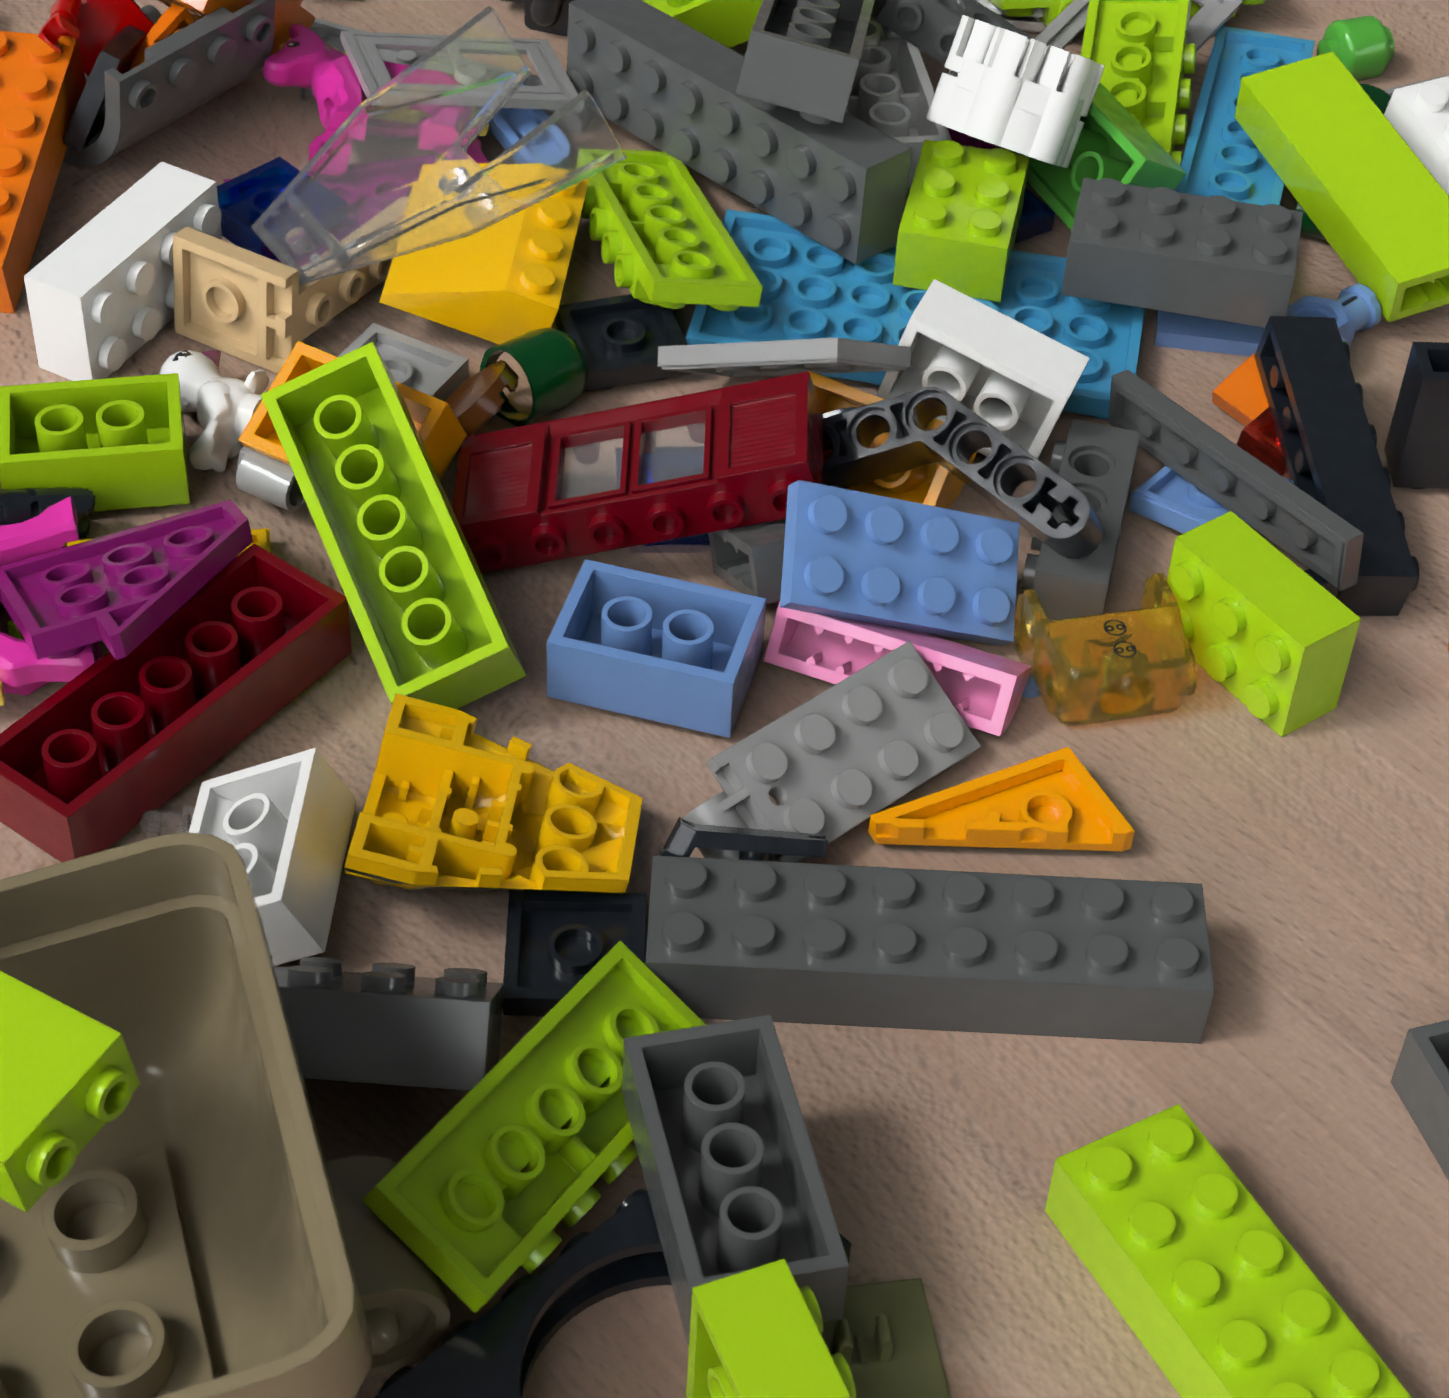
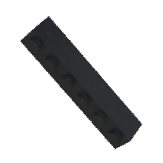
(1335, 452)

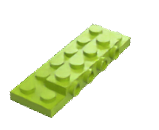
(1145, 62)
(666, 236)
(530, 1136)

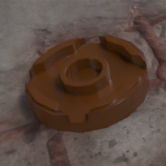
(480, 395)

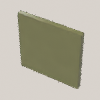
(888, 1341)

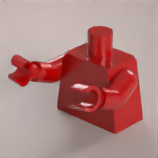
(92, 24)

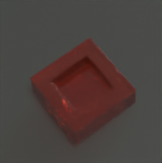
(1262, 442)

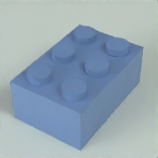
(656, 648)

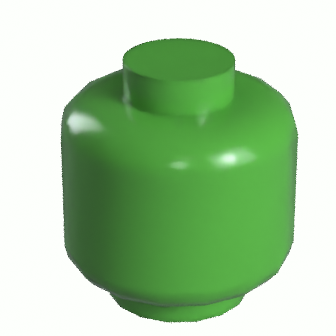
(1360, 45)

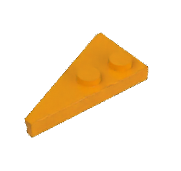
(1024, 806)

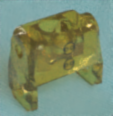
(1110, 661)

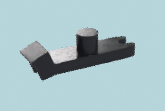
(751, 843)

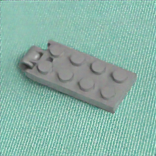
(411, 364)
(839, 755)

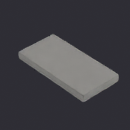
(785, 357)

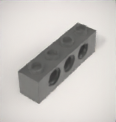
(934, 23)
(1101, 466)

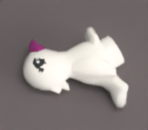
(221, 404)

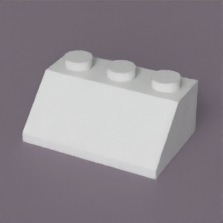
(293, 835)

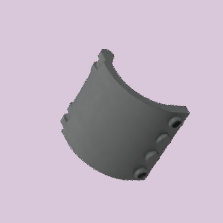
(179, 76)

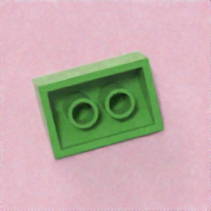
(1108, 147)

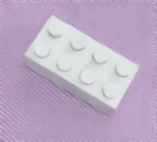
(115, 275)

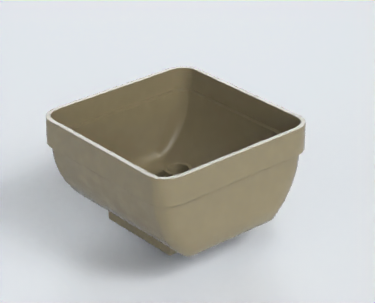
(201, 1223)

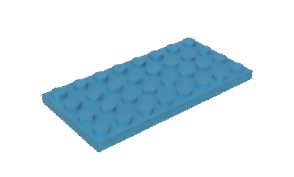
(824, 295)

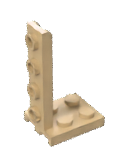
(253, 302)

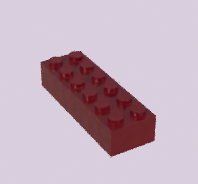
(181, 700)

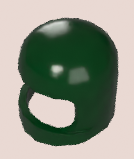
(552, 367)

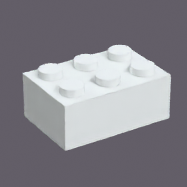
(988, 364)

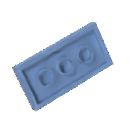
(899, 564)

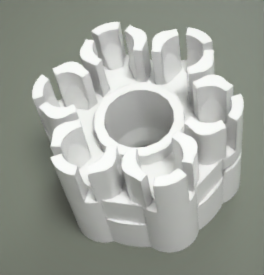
(1015, 92)

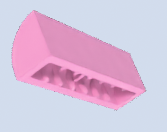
(833, 648)

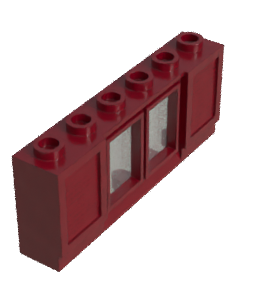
(638, 473)

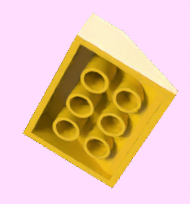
(496, 279)

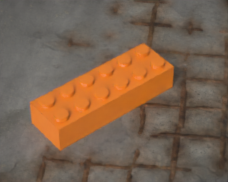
(35, 109)

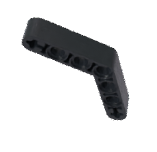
(952, 447)

